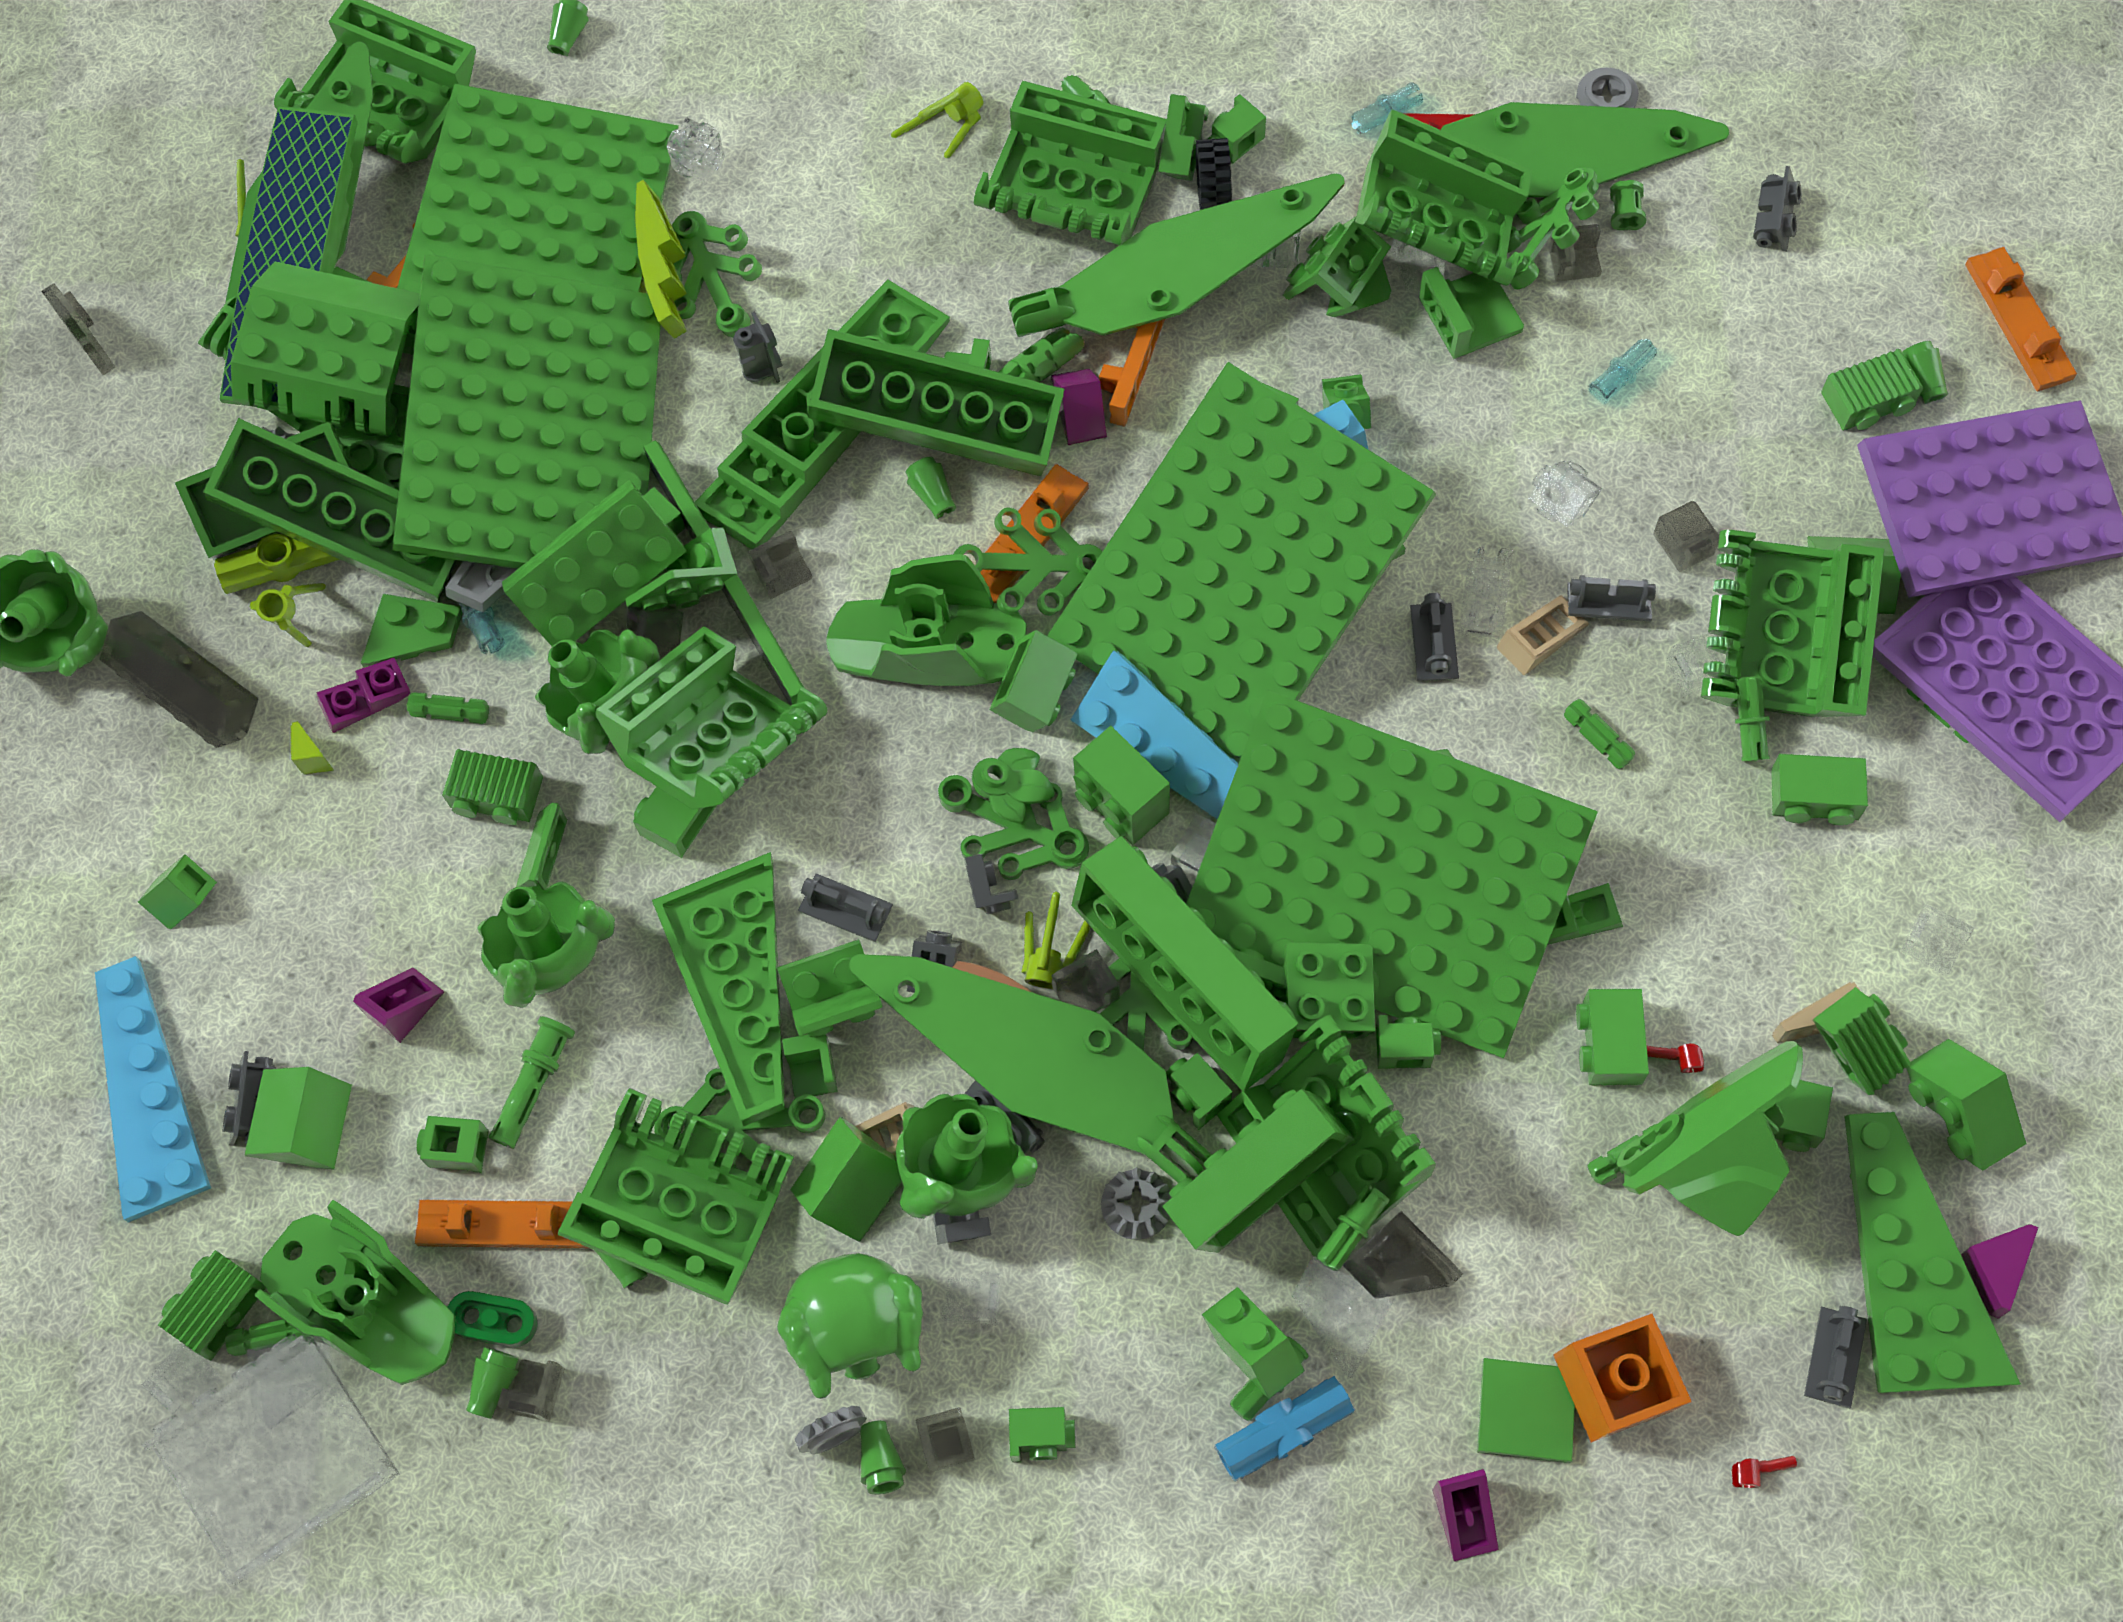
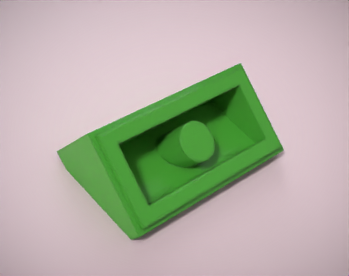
(543, 847)

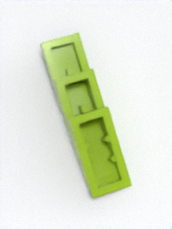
(657, 253)

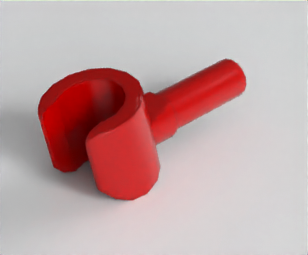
(1689, 1056)
(1748, 1470)

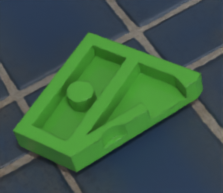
(410, 627)

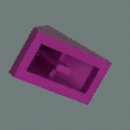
(1081, 406)
(399, 1002)
(1999, 1266)
(1466, 1514)

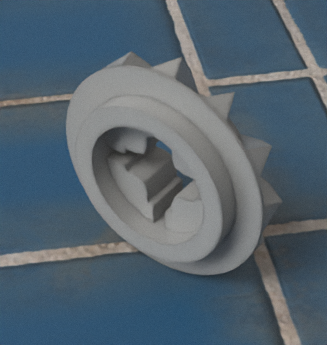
(1619, 83)
(1120, 1216)
(830, 1430)

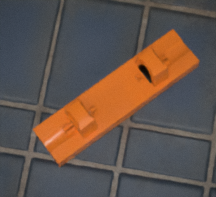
(2021, 319)
(1127, 380)
(1060, 492)
(492, 1224)

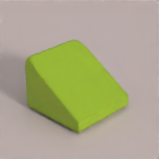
(305, 752)

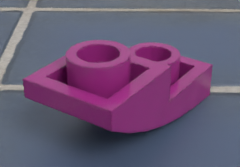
(369, 693)

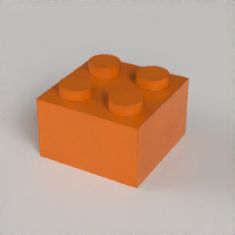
(1621, 1377)

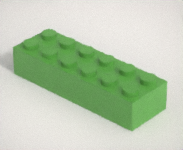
(935, 403)
(320, 506)
(1183, 963)

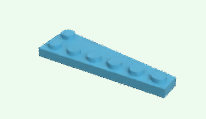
(1158, 731)
(150, 1122)

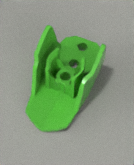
(920, 625)
(1721, 1144)
(372, 1306)

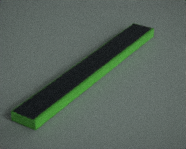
(733, 587)

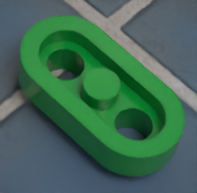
(493, 1319)

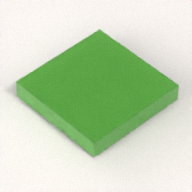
(1525, 1411)

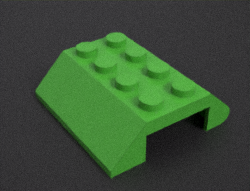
(409, 73)
(1075, 163)
(1443, 196)
(323, 346)
(1795, 622)
(701, 724)
(1377, 1155)
(675, 1201)

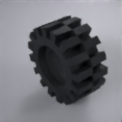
(1213, 172)

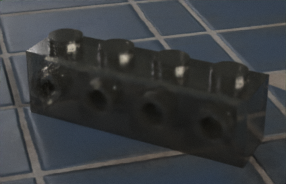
(178, 679)

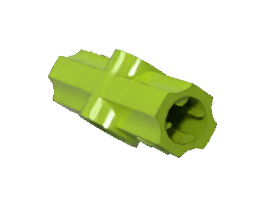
(258, 565)

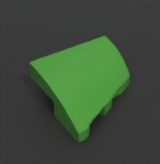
(1179, 143)

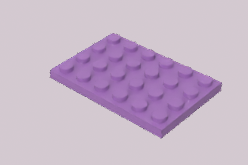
(1994, 497)
(2014, 686)

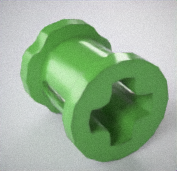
(1627, 205)

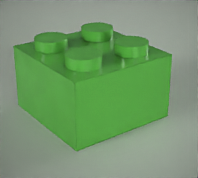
(1120, 786)

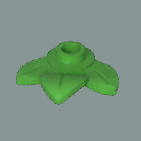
(1017, 784)

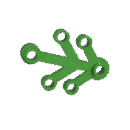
(1576, 193)
(707, 266)
(1035, 561)
(1018, 832)
(1139, 1002)
(729, 1117)

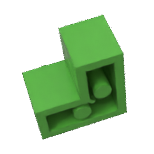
(1971, 1100)

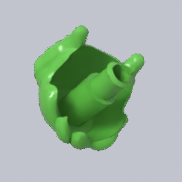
(47, 615)
(589, 676)
(541, 940)
(958, 1157)
(849, 1315)

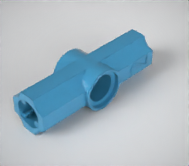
(1284, 1428)

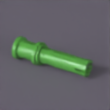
(538, 1062)

